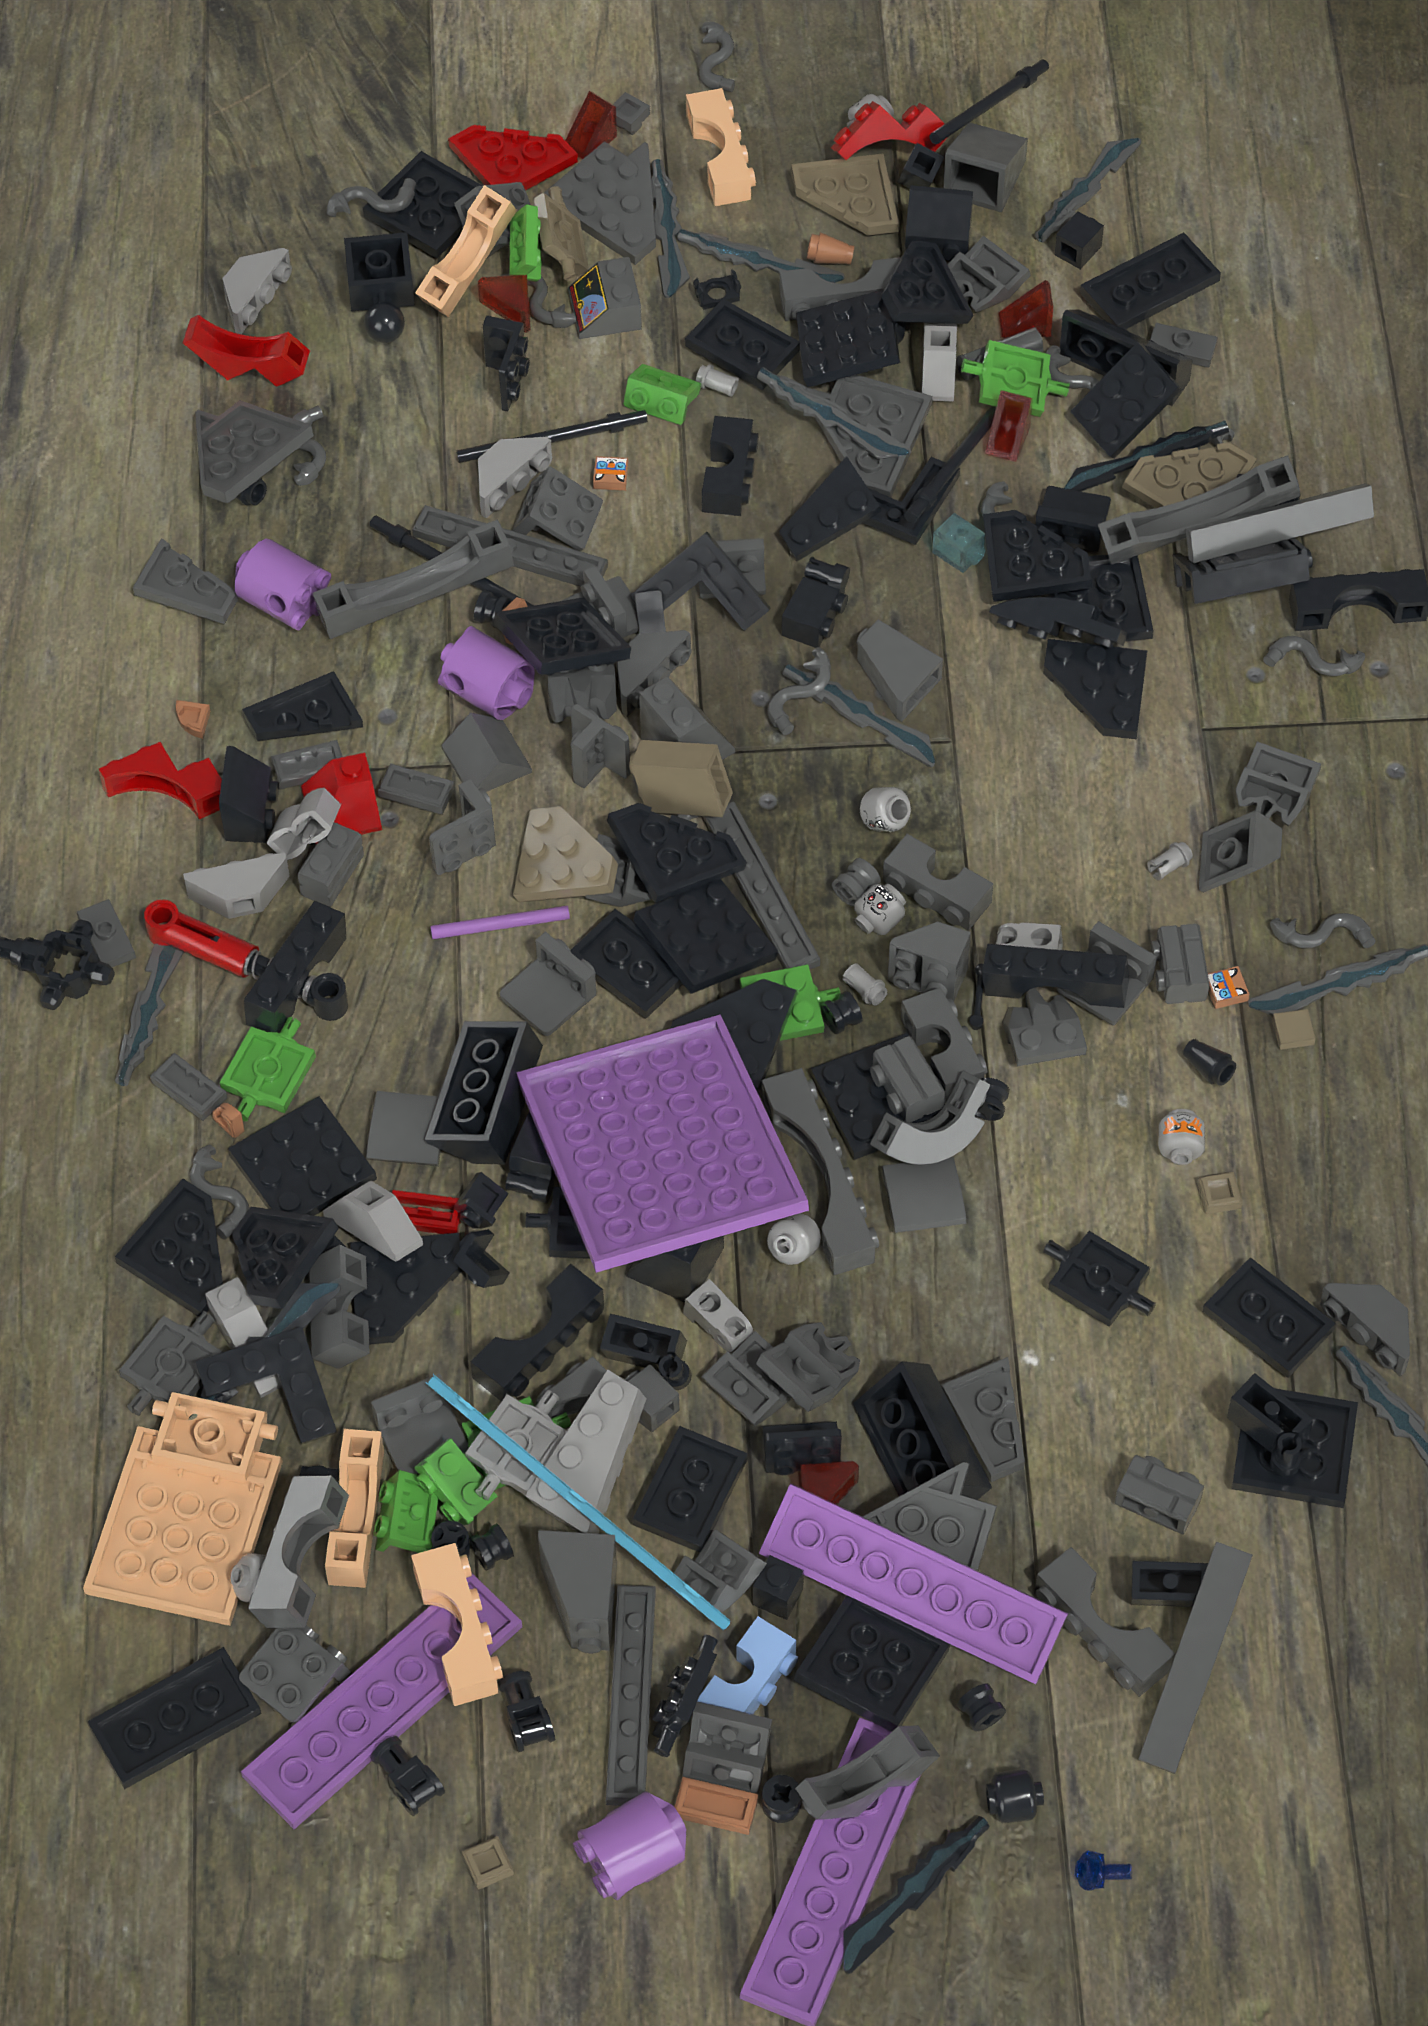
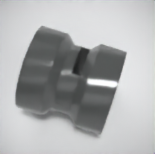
(856, 881)

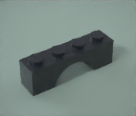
(1396, 593)
(1094, 976)
(276, 991)
(509, 1364)

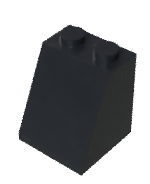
(679, 1270)

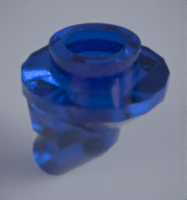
(1093, 1871)

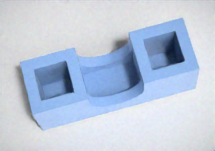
(767, 1655)

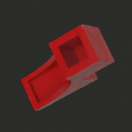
(876, 124)
(232, 354)
(153, 770)

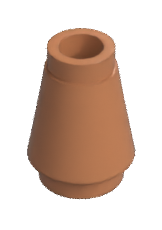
(829, 250)

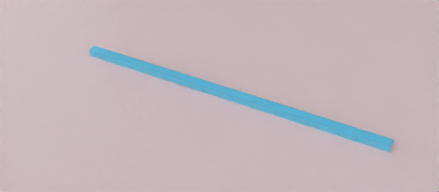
(579, 1503)

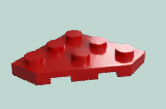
(512, 155)

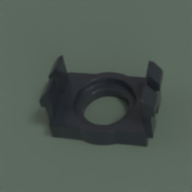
(728, 283)

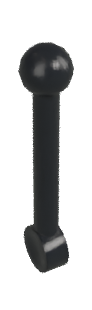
(976, 1021)

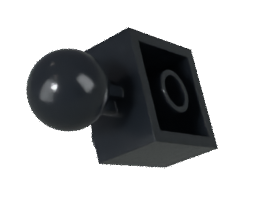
(380, 282)

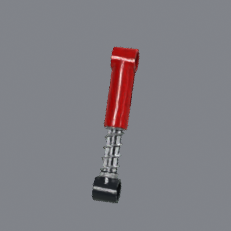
(236, 955)

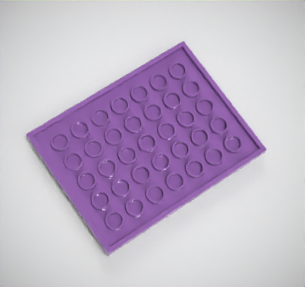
(661, 1143)

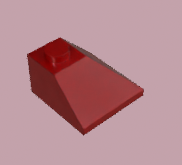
(352, 786)

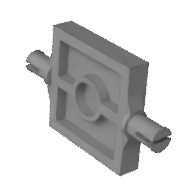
(528, 1428)

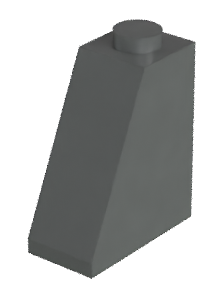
(898, 667)

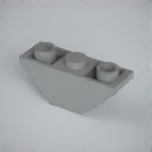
(253, 284)
(939, 360)
(509, 468)
(238, 886)
(377, 1220)

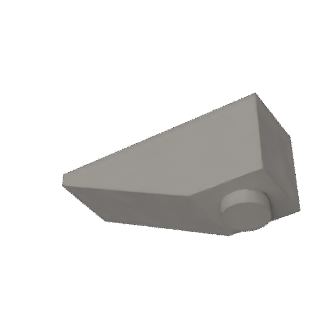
(237, 1321)

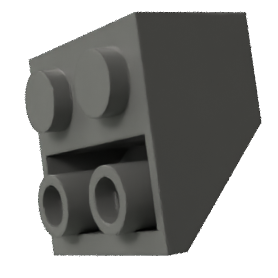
(930, 959)

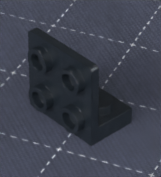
(506, 352)
(1074, 516)
(800, 1444)

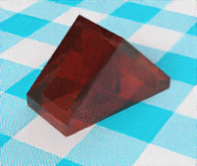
(592, 125)
(506, 297)
(1029, 311)
(1010, 425)
(829, 1480)

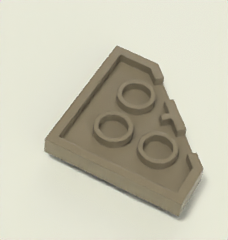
(850, 190)
(1186, 473)
(561, 859)

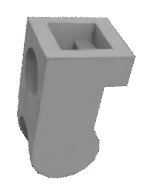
(1030, 935)
(717, 1316)

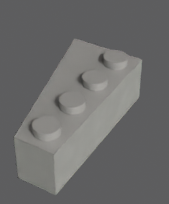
(592, 1452)

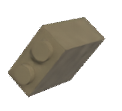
(681, 778)

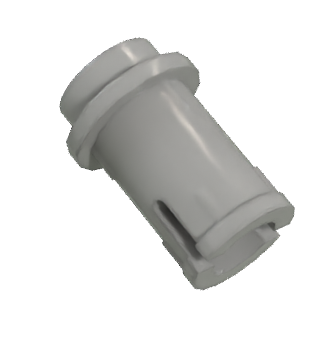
(717, 380)
(1177, 855)
(871, 990)

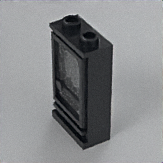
(1244, 570)

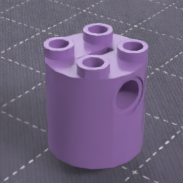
(279, 582)
(486, 674)
(632, 1844)

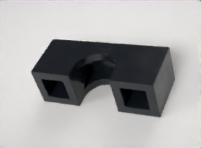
(726, 486)

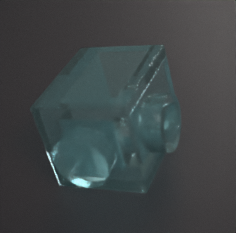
(959, 543)

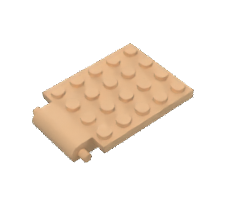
(187, 1509)

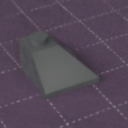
(1238, 849)

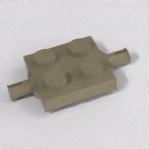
(561, 234)

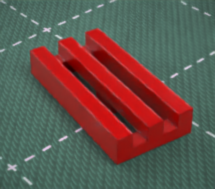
(427, 1219)

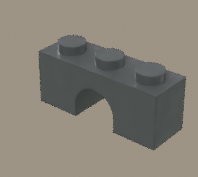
(957, 899)
(934, 1019)
(335, 1333)

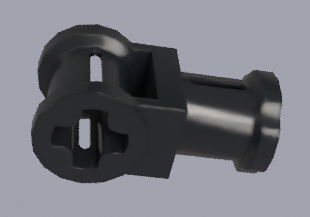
(526, 1716)
(407, 1776)

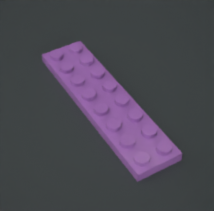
(914, 1583)
(366, 1709)
(824, 1898)

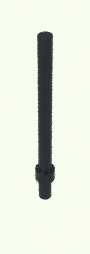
(1023, 79)
(613, 422)
(927, 495)
(402, 537)

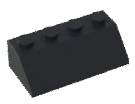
(1102, 345)
(482, 1091)
(917, 1430)

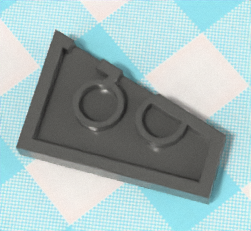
(182, 585)
(988, 1417)

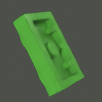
(524, 243)
(660, 393)
(453, 1481)
(405, 1514)

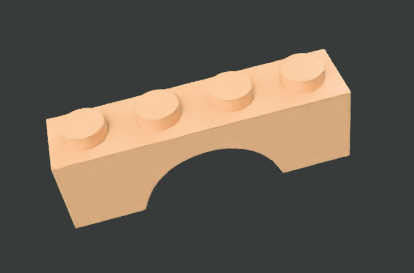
(712, 121)
(452, 276)
(360, 1477)
(443, 1583)

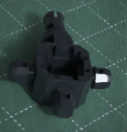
(39, 957)

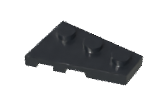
(830, 511)
(304, 710)

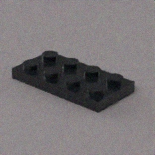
(1150, 282)
(174, 1718)

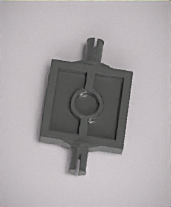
(168, 1361)

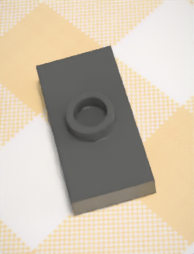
(1191, 344)
(300, 765)
(416, 789)
(108, 934)
(188, 1086)

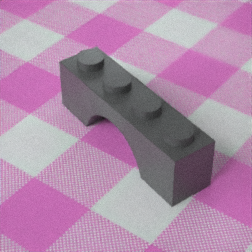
(805, 289)
(309, 1511)
(1135, 1656)

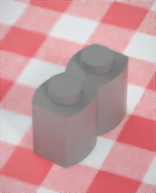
(304, 823)

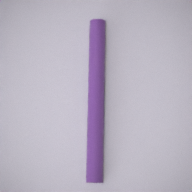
(500, 922)

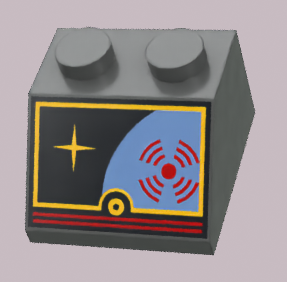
(606, 299)

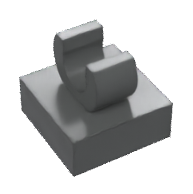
(631, 113)

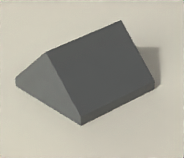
(485, 752)

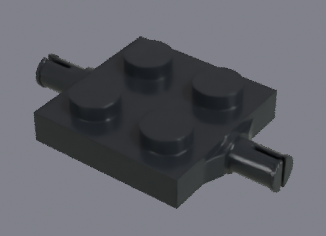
(561, 1227)
(1099, 1278)
(686, 1686)

